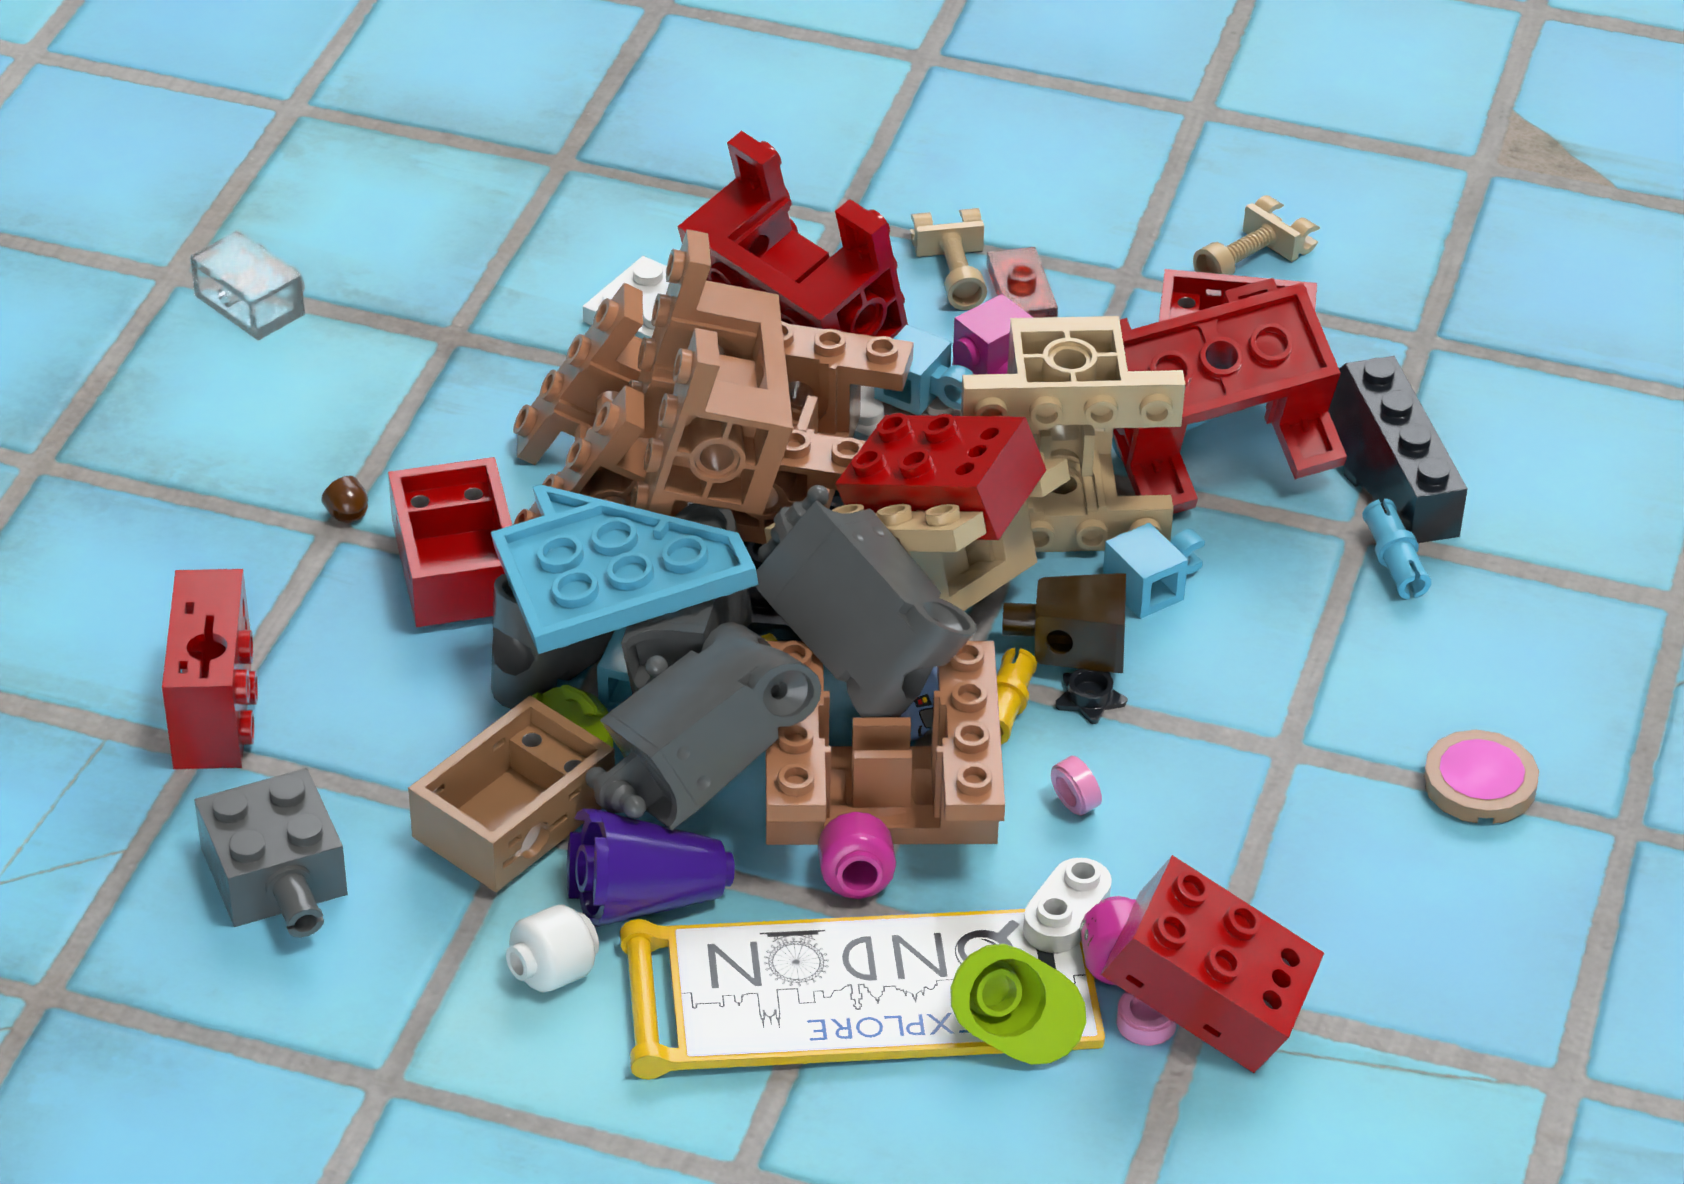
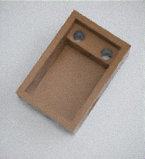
(508, 793)

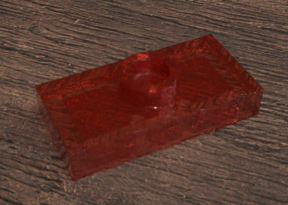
(1022, 280)

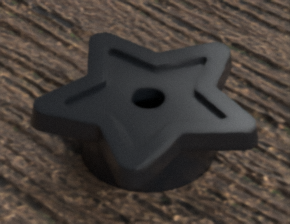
(1091, 705)

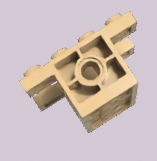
(1073, 391)
(947, 543)

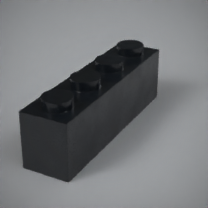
(1396, 449)

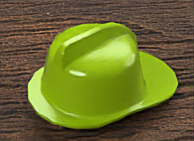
(1018, 1004)

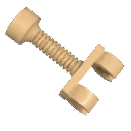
(1262, 230)
(964, 283)

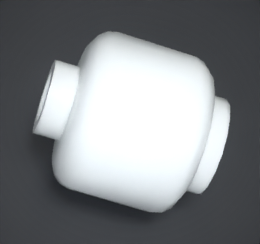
(552, 948)

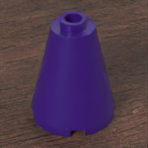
(641, 868)

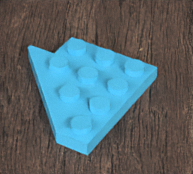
(612, 565)

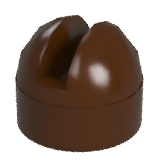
(345, 499)

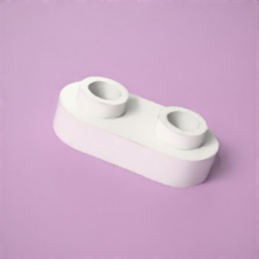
(1060, 904)

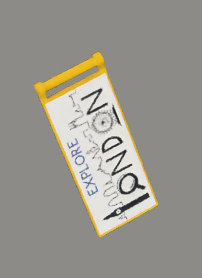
(821, 988)

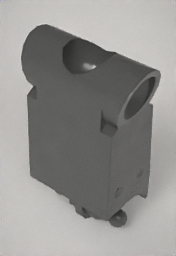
(859, 603)
(663, 640)
(518, 667)
(701, 725)

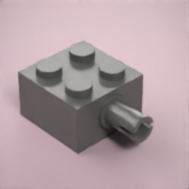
(273, 851)

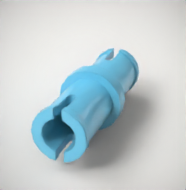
(1396, 548)

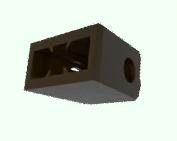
(1074, 621)

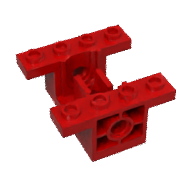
(761, 250)
(1233, 357)

